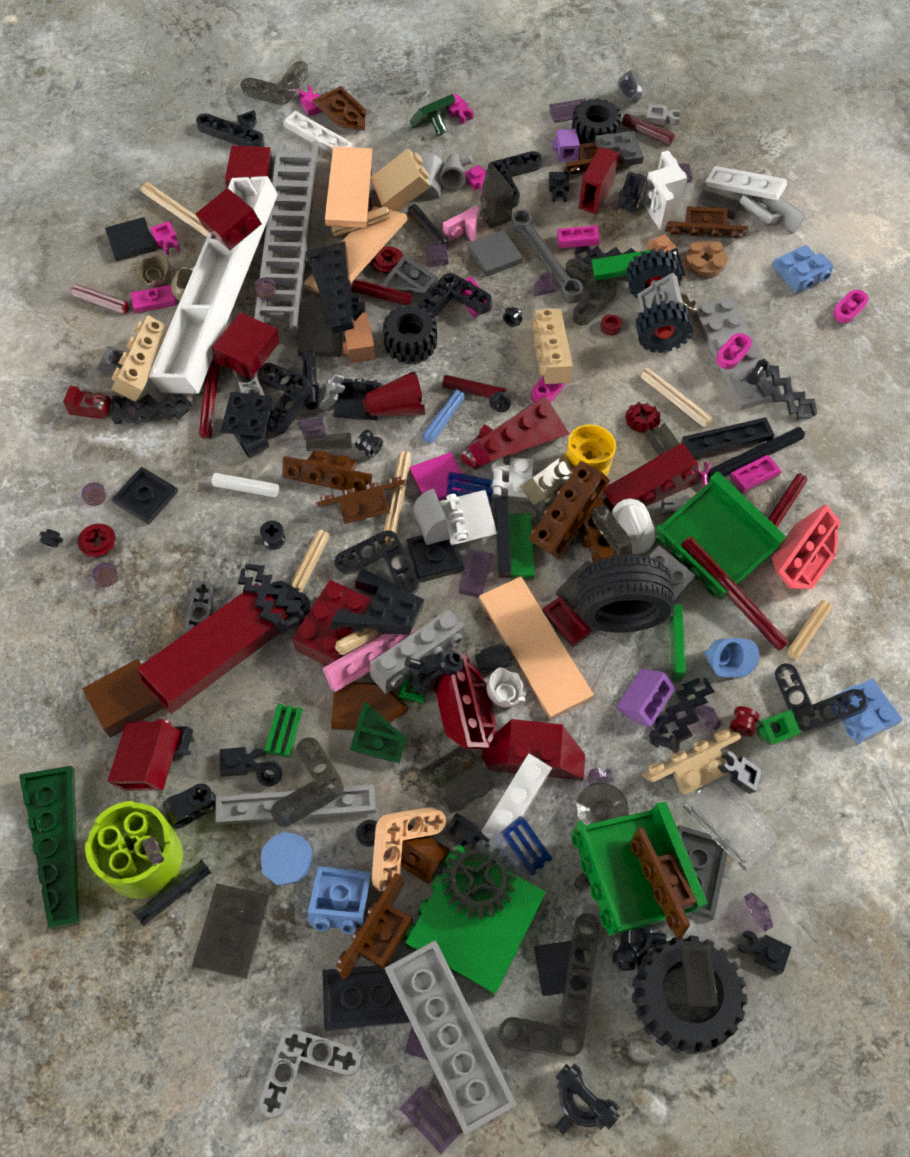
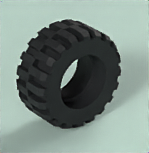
(668, 1027)

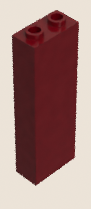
(208, 651)

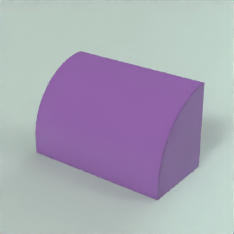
(646, 697)

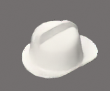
(637, 524)

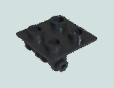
(350, 400)
(247, 414)

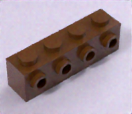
(569, 509)

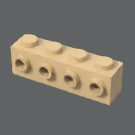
(552, 346)
(140, 359)

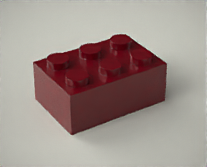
(315, 634)

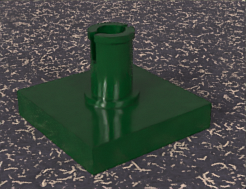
(433, 112)

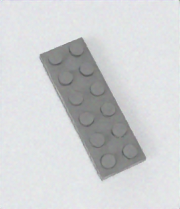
(718, 323)
(450, 1037)

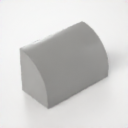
(433, 166)
(431, 518)

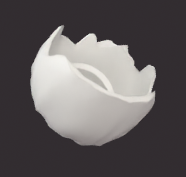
(505, 688)

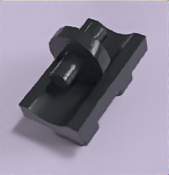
(632, 192)

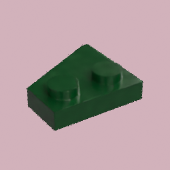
(377, 737)

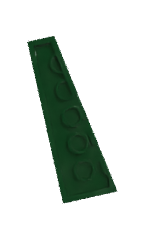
(52, 822)

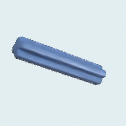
(443, 416)

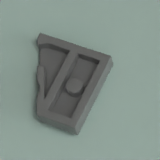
(410, 278)

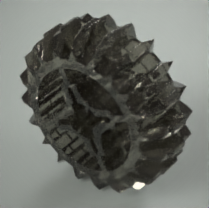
(490, 860)

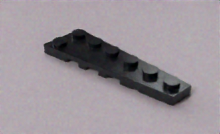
(332, 278)

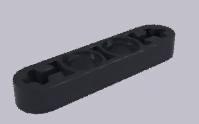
(210, 124)
(503, 537)

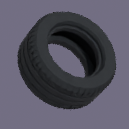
(625, 593)

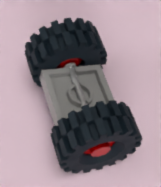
(662, 317)

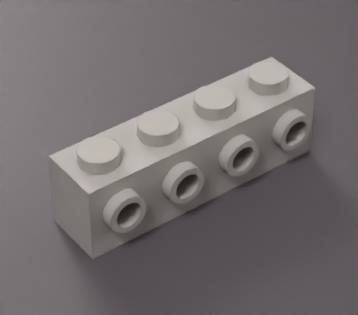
(433, 638)

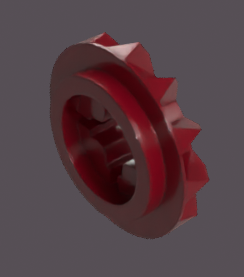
(386, 253)
(637, 423)
(89, 535)

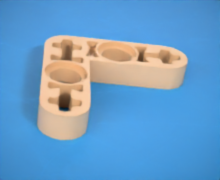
(394, 837)

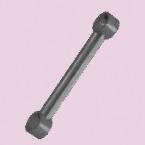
(547, 256)

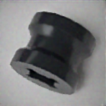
(369, 443)
(277, 538)

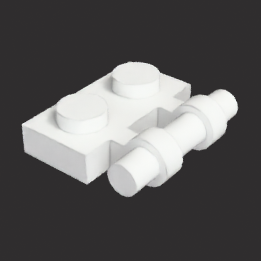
(519, 473)

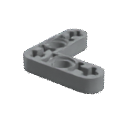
(294, 1061)

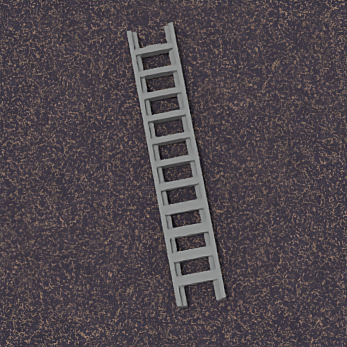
(273, 231)

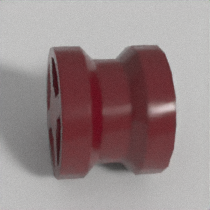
(744, 721)

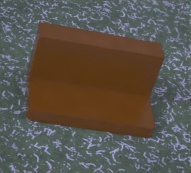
(421, 856)

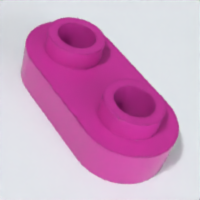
(850, 306)
(730, 353)
(550, 390)

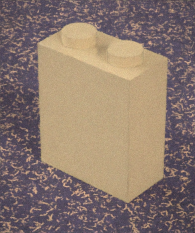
(401, 181)

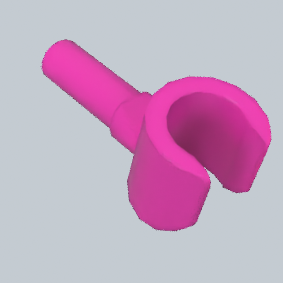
(703, 474)

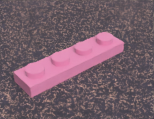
(357, 662)

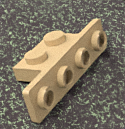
(695, 766)

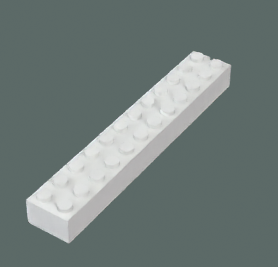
(209, 298)

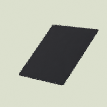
(552, 965)

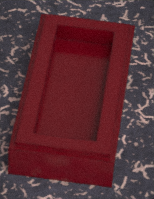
(566, 621)

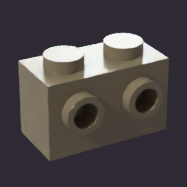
(547, 481)

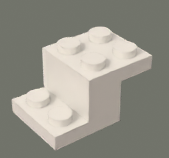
(664, 189)

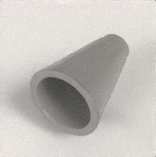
(452, 175)

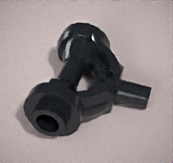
(431, 667)
(629, 956)
(602, 1111)

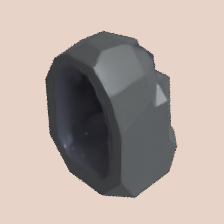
(631, 86)
(110, 360)

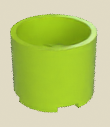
(131, 871)

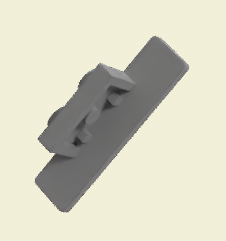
(774, 211)

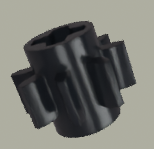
(359, 306)

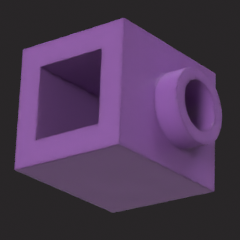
(566, 145)

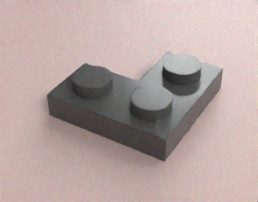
(625, 144)

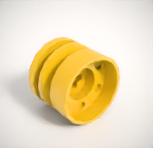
(591, 445)

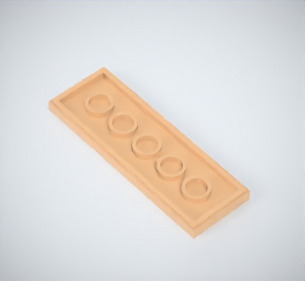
(349, 187)
(365, 244)
(536, 648)

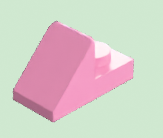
(464, 223)

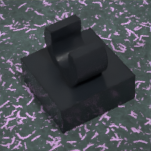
(184, 740)

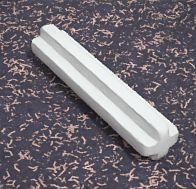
(245, 485)

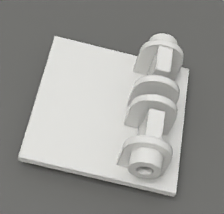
(468, 517)

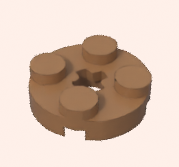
(710, 250)

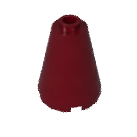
(396, 398)

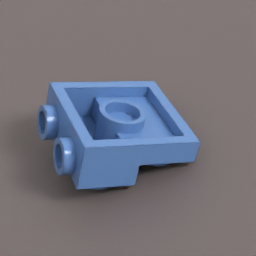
(803, 268)
(875, 719)
(339, 899)

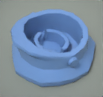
(286, 858)

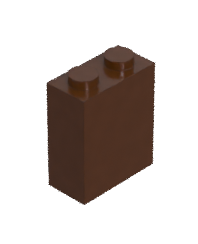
(121, 699)

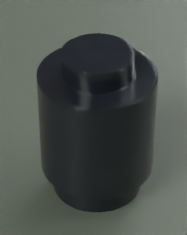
(493, 658)

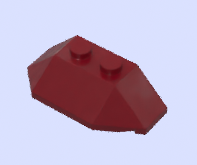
(466, 707)
(543, 740)

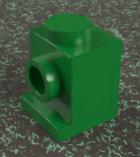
(786, 727)

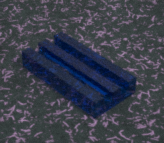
(468, 487)
(538, 861)

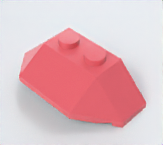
(808, 549)

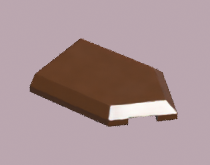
(342, 108)
(349, 702)

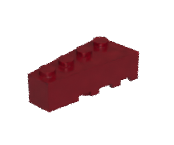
(523, 431)
(656, 479)

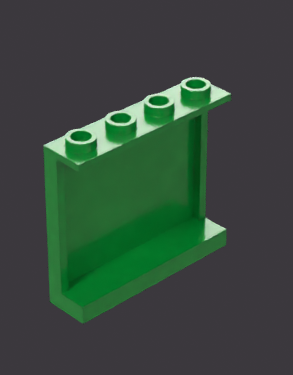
(727, 530)
(616, 874)
(472, 946)

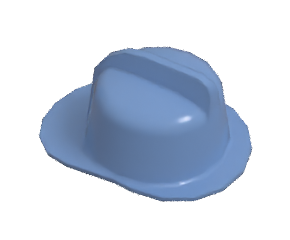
(732, 657)

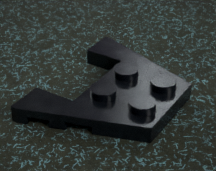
(390, 611)

